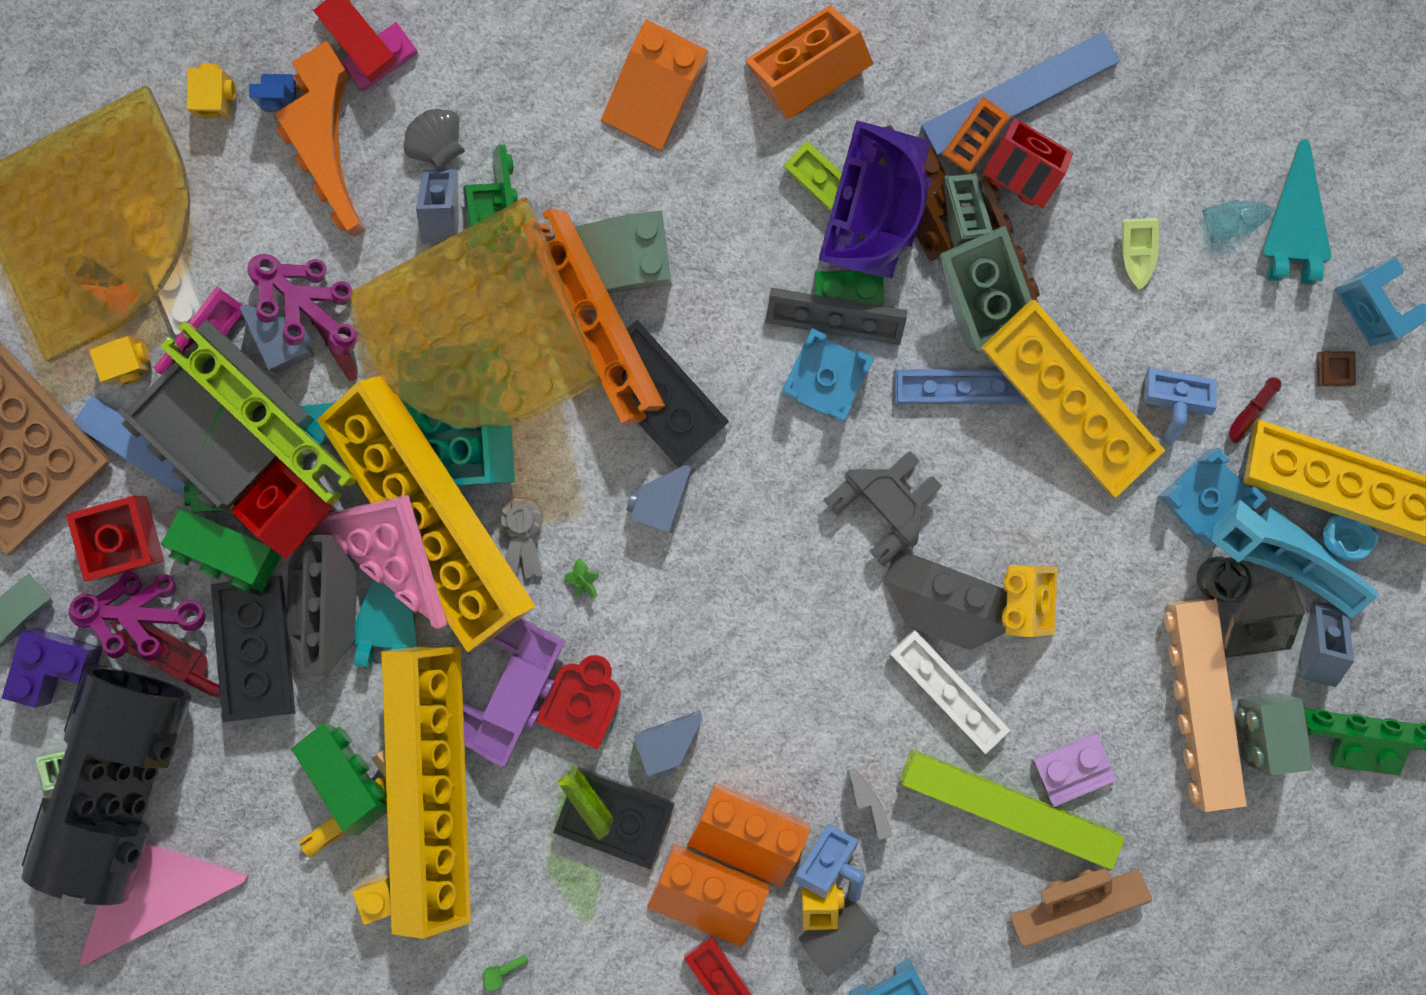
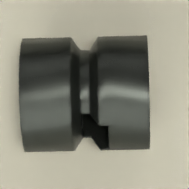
(1225, 579)

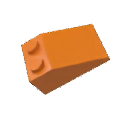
(654, 85)

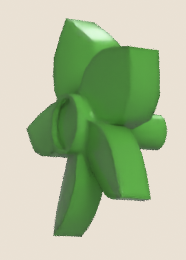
(582, 579)

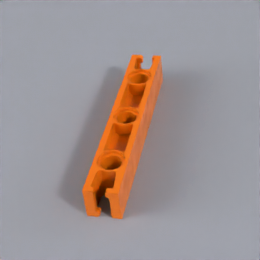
(607, 336)

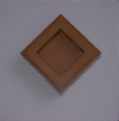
(1336, 368)

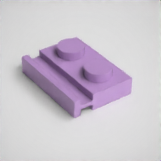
(1074, 769)

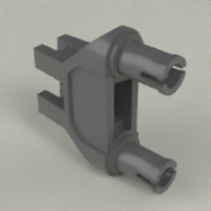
(890, 499)

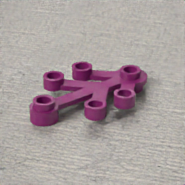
(300, 298)
(133, 612)

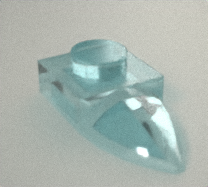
(1235, 219)

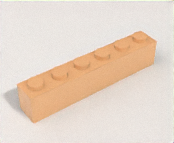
(1205, 704)

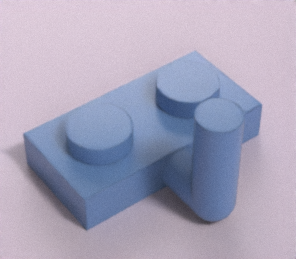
(1181, 394)
(828, 862)

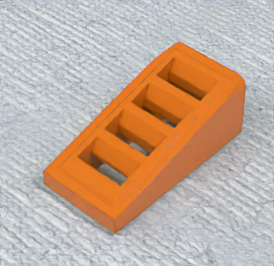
(991, 109)

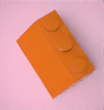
(810, 61)
(749, 834)
(708, 895)

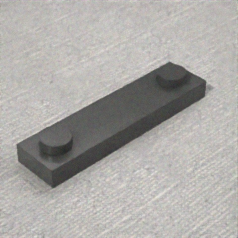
(836, 316)

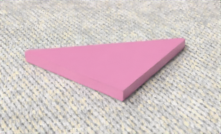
(389, 550)
(162, 890)

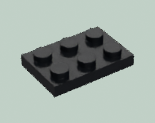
(636, 825)

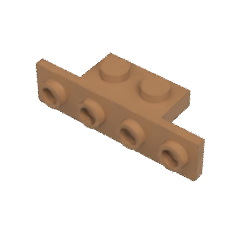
(1079, 904)

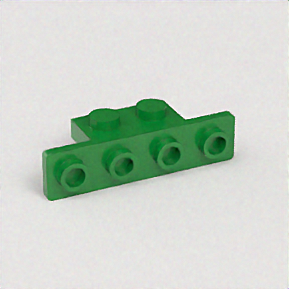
(487, 199)
(1366, 741)

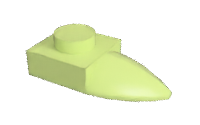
(1140, 248)

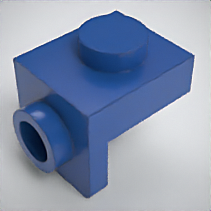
(274, 92)

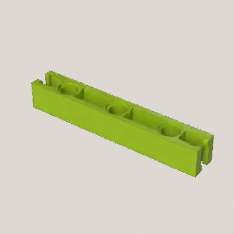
(241, 398)
(1011, 809)

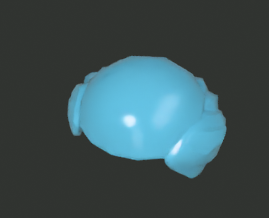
(1349, 538)

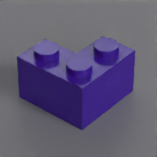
(40, 661)

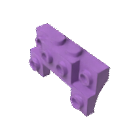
(517, 692)

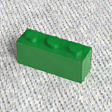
(220, 551)
(341, 778)

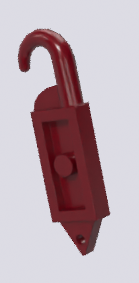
(176, 658)

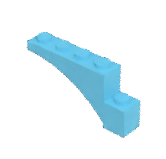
(1284, 547)

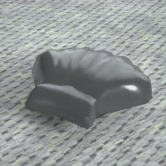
(434, 137)

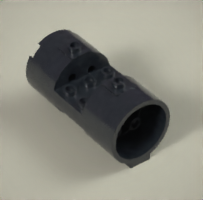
(92, 825)

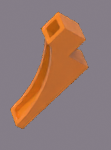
(314, 130)

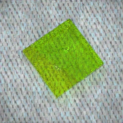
(586, 801)

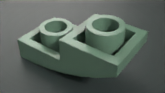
(19, 606)

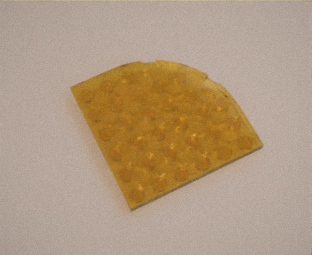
(93, 222)
(478, 326)

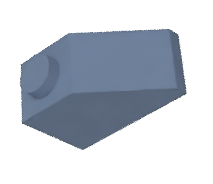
(438, 205)
(274, 350)
(659, 499)
(1326, 646)
(666, 744)

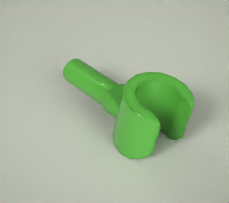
(493, 975)

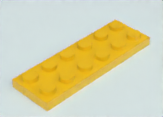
(1072, 398)
(1337, 480)

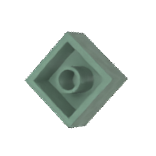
(1274, 733)

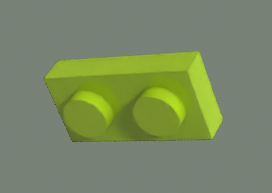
(814, 174)

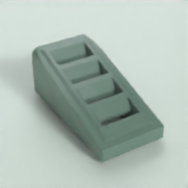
(961, 230)

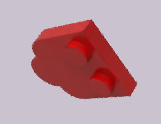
(581, 701)

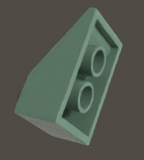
(628, 251)
(984, 285)

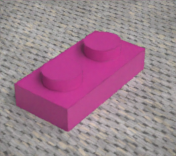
(397, 43)

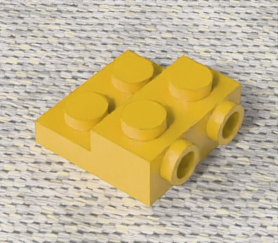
(1030, 600)

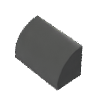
(835, 946)

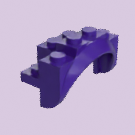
(877, 200)

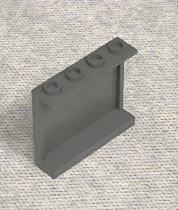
(179, 414)

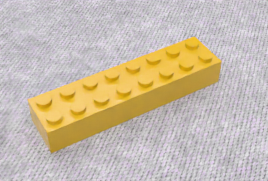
(396, 460)
(426, 790)

